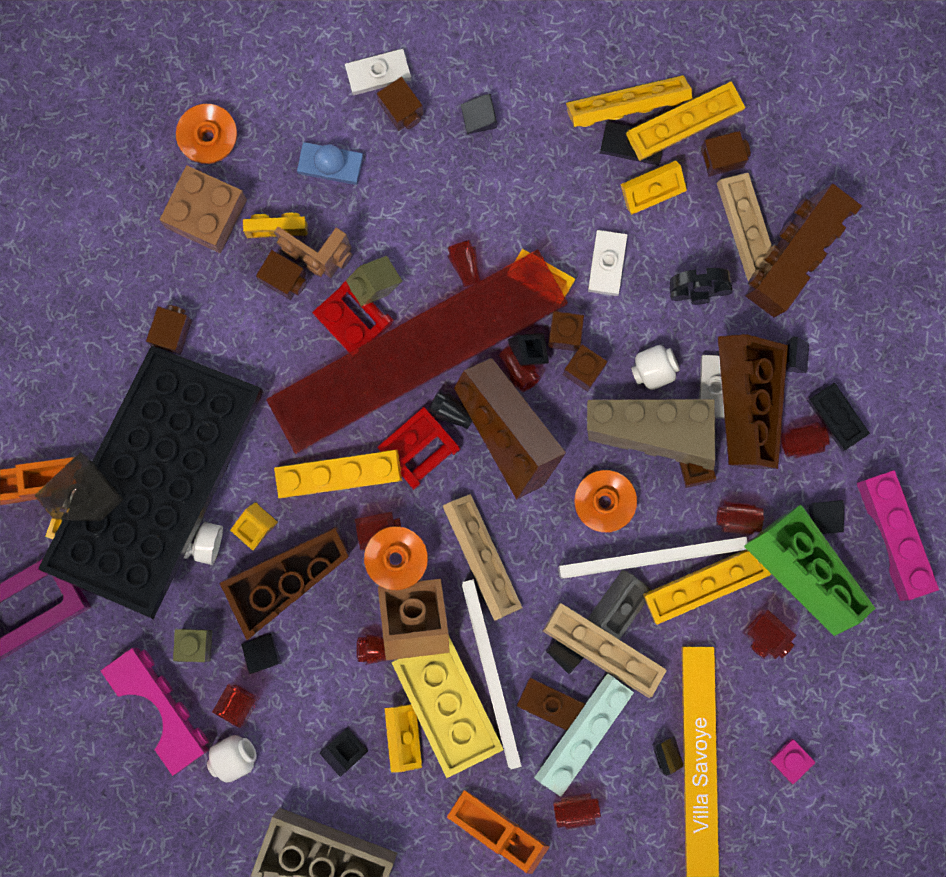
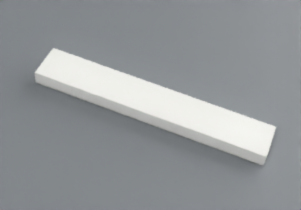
(653, 557)
(491, 674)

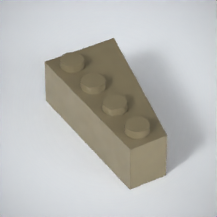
(658, 427)
(311, 849)

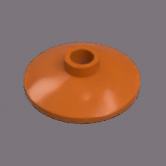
(201, 120)
(617, 489)
(399, 541)

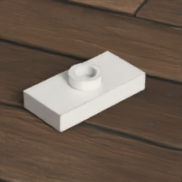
(377, 71)
(607, 263)
(711, 383)

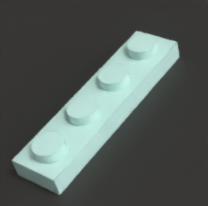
(584, 735)

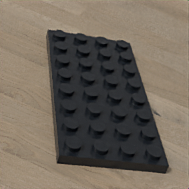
(166, 465)

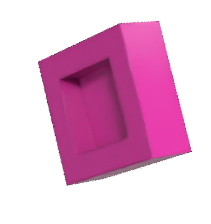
(792, 761)

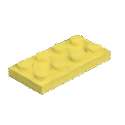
(448, 710)

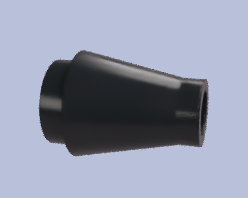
(449, 409)

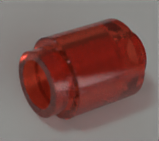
(805, 440)
(740, 518)
(576, 811)

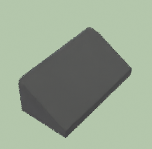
(620, 604)

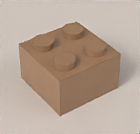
(203, 209)
(414, 620)

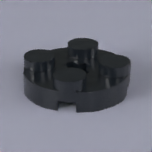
(701, 286)

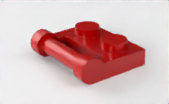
(345, 324)
(415, 437)

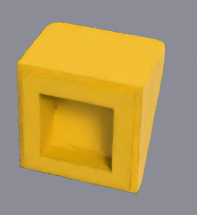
(253, 525)

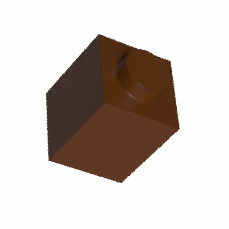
(400, 104)
(725, 153)
(282, 275)
(169, 329)
(565, 331)
(584, 368)

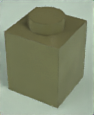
(373, 280)
(192, 645)

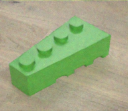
(811, 571)

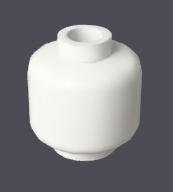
(655, 367)
(231, 758)

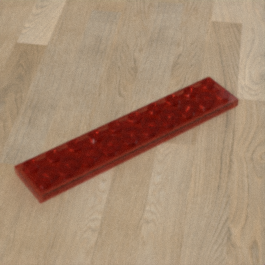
(417, 351)

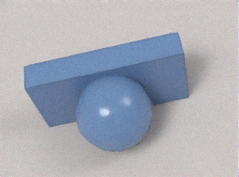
(330, 163)

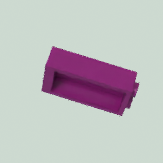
(73, 604)

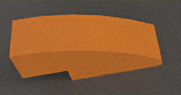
(27, 479)
(498, 832)

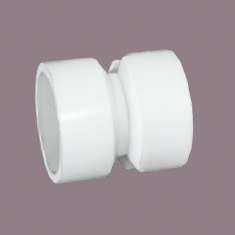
(206, 543)

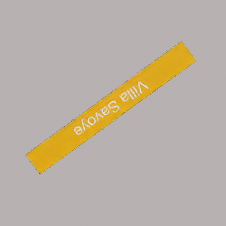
(700, 762)

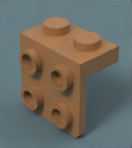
(332, 255)

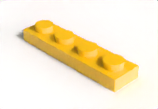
(628, 101)
(685, 121)
(338, 474)
(704, 586)

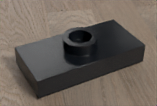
(618, 145)
(838, 417)

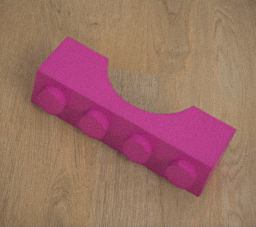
(906, 554)
(179, 740)

